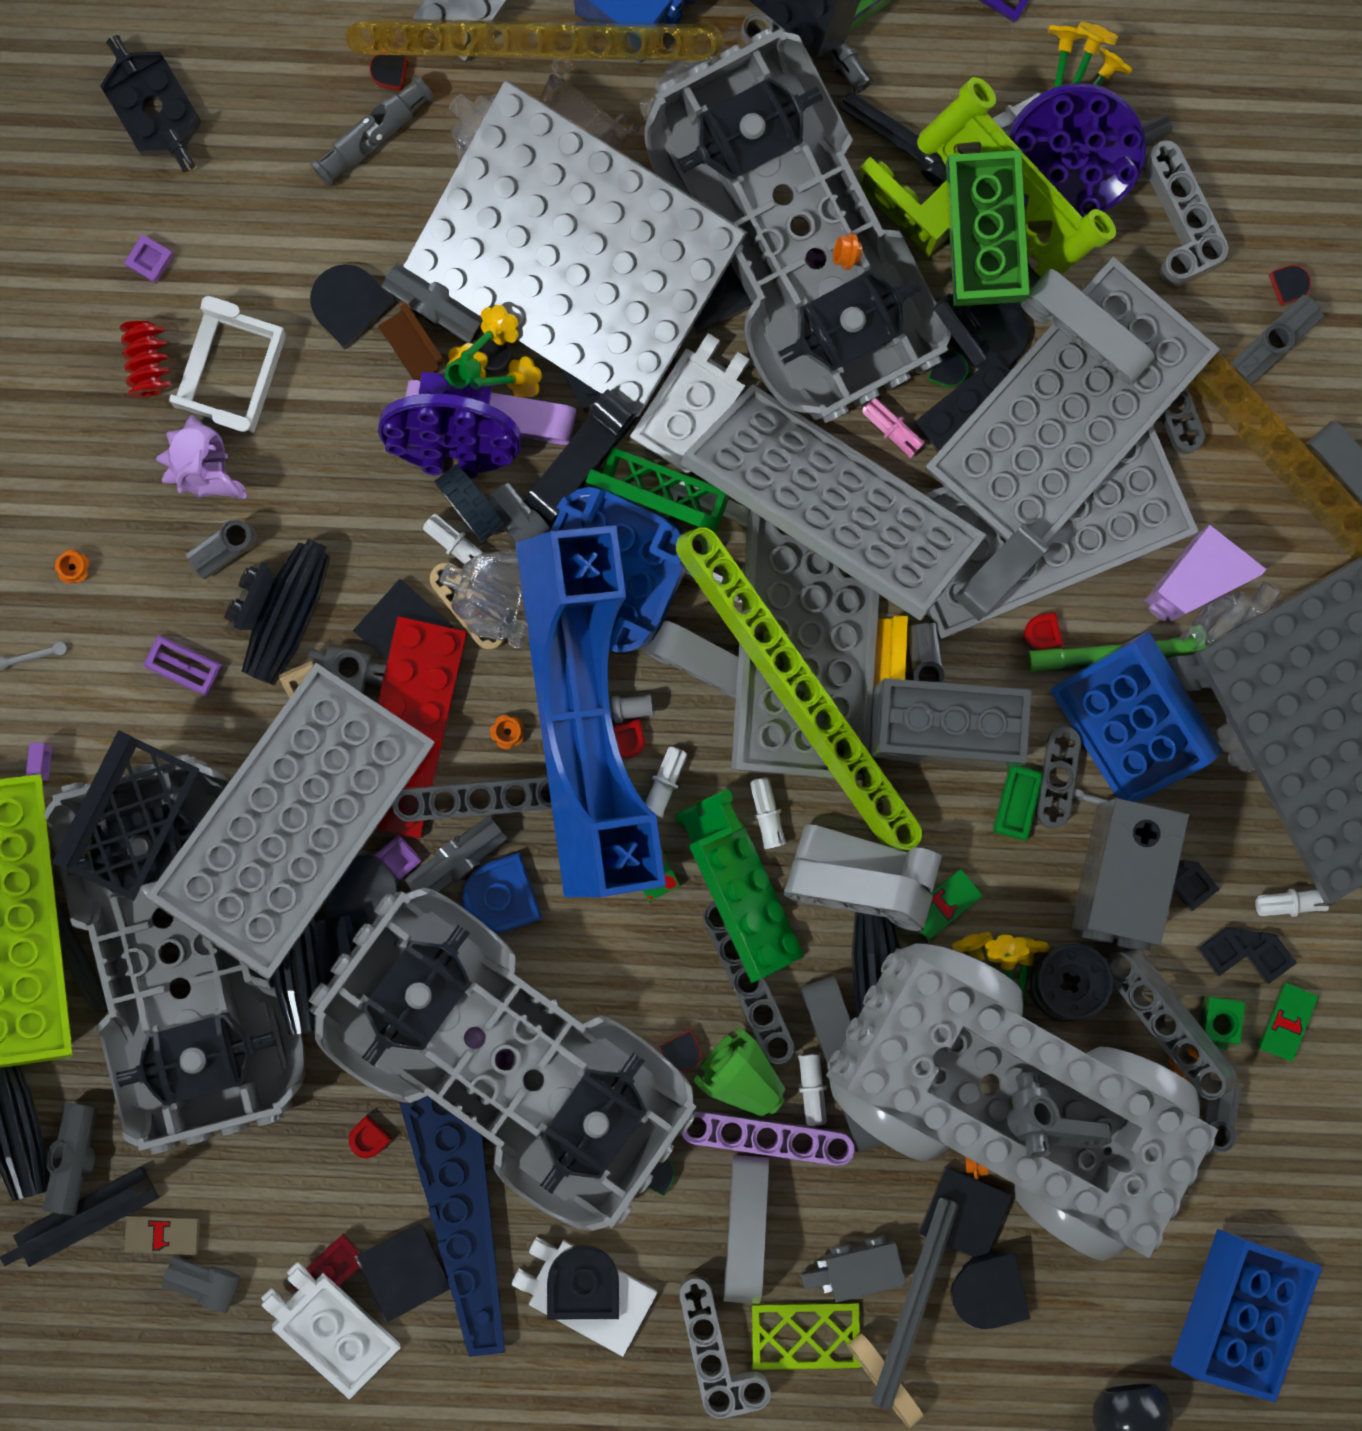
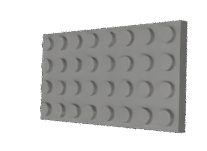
(1065, 417)
(834, 501)
(1123, 519)
(835, 632)
(291, 821)

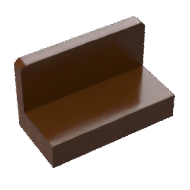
(411, 343)

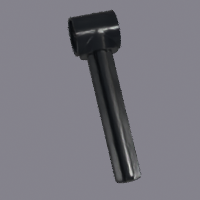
(932, 165)

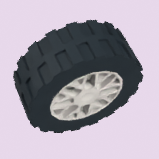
(469, 503)

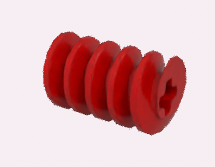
(144, 359)

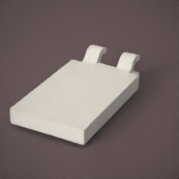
(690, 402)
(330, 1330)
(611, 1333)

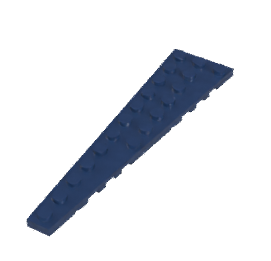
(457, 1193)

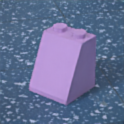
(1201, 574)

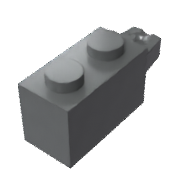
(857, 1270)

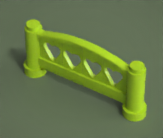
(1071, 234)

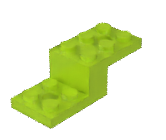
(923, 224)

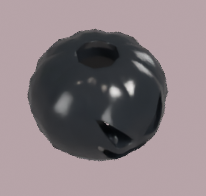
(1132, 1409)

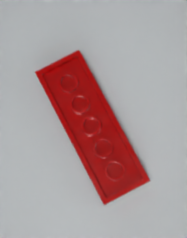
(420, 692)

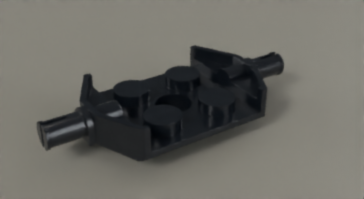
(135, 82)

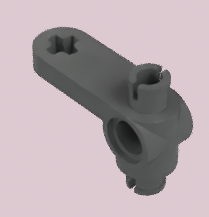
(336, 657)
(1038, 1121)

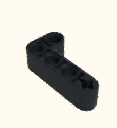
(607, 425)

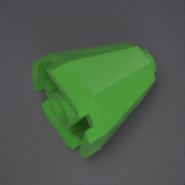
(741, 1075)

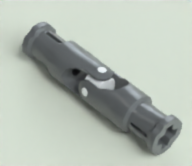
(377, 126)

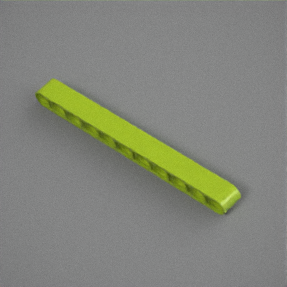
(784, 686)

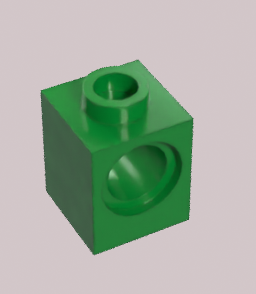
(1234, 1013)

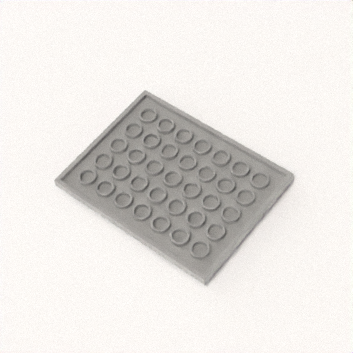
(576, 246)

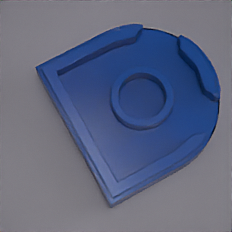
(501, 895)

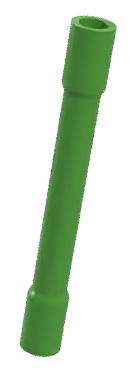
(1058, 658)

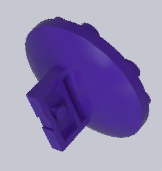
(1083, 144)
(449, 425)

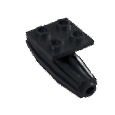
(278, 609)
(872, 942)
(309, 966)
(21, 1138)

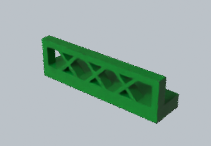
(651, 498)

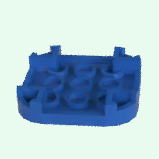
(647, 559)

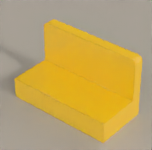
(890, 649)

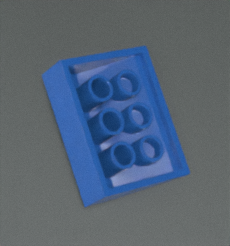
(1136, 720)
(1245, 1316)

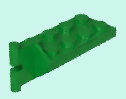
(740, 886)

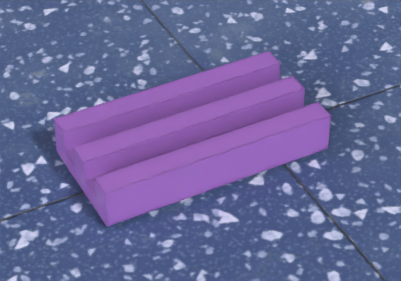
(210, 678)

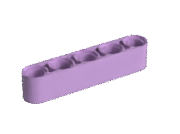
(534, 418)
(784, 1136)

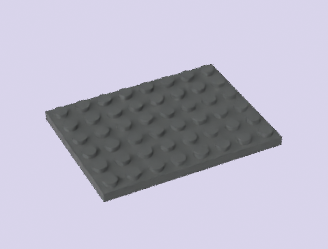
(1297, 710)

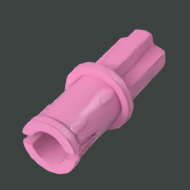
(892, 427)

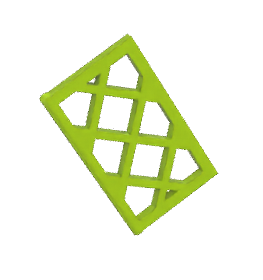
(786, 1311)

